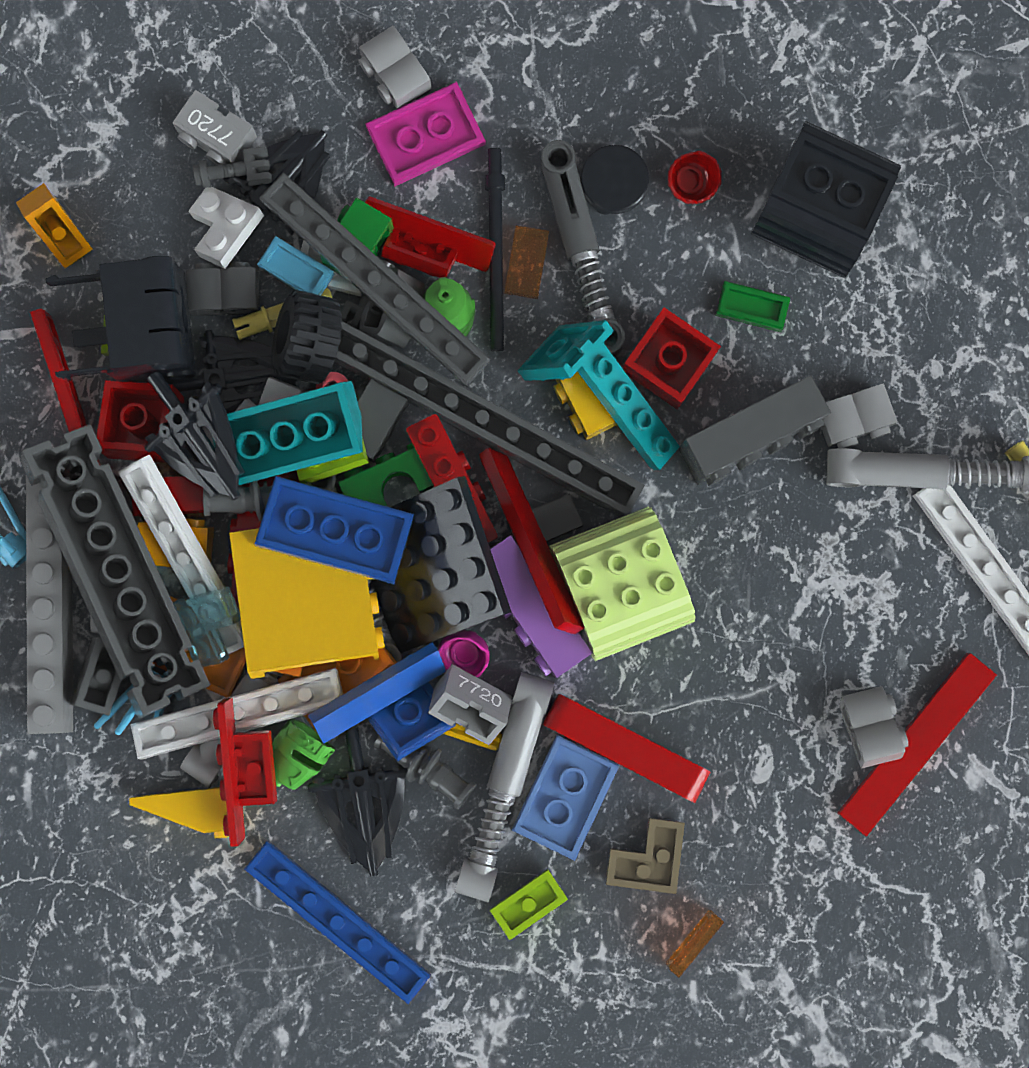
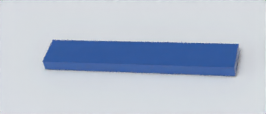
(338, 922)

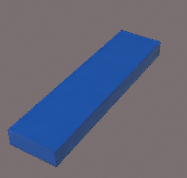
(377, 692)

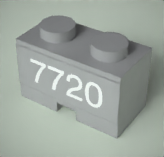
(206, 127)
(470, 703)

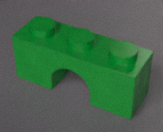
(370, 483)

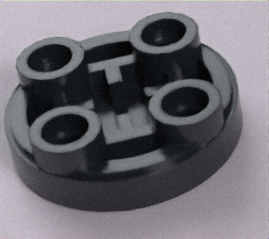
(614, 179)

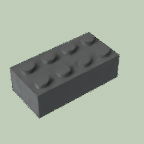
(757, 428)

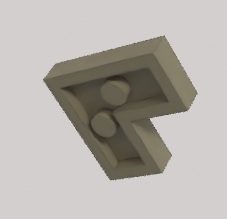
(656, 867)

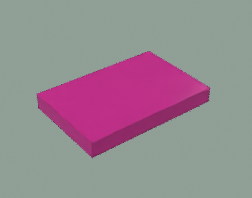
(425, 134)

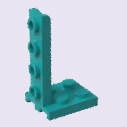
(582, 350)

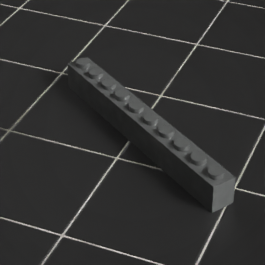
(488, 422)

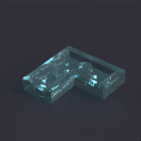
(202, 617)

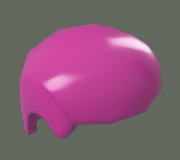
(465, 651)

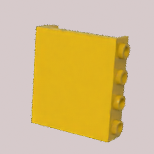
(300, 610)

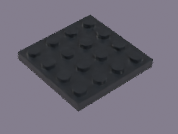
(445, 570)

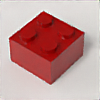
(670, 358)
(128, 416)

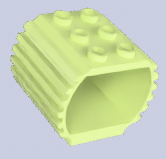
(624, 583)

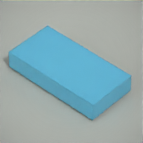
(295, 267)

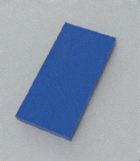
(334, 530)

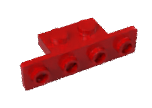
(430, 243)
(445, 464)
(246, 769)

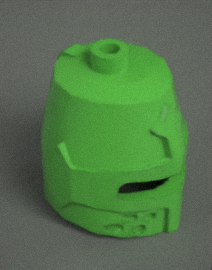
(452, 303)
(298, 754)

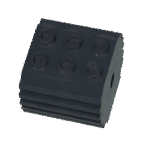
(826, 200)

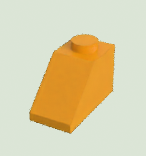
(53, 225)

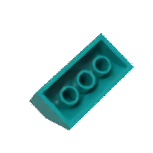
(297, 431)

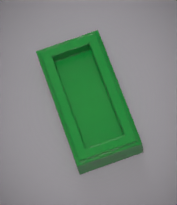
(752, 306)

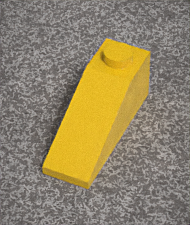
(191, 808)

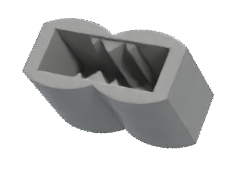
(394, 68)
(858, 416)
(872, 726)

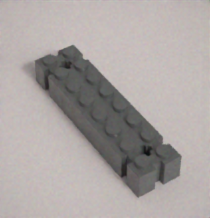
(113, 570)

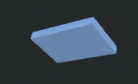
(565, 797)

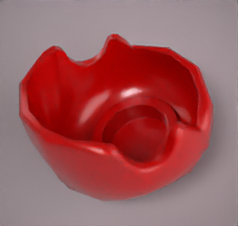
(694, 177)

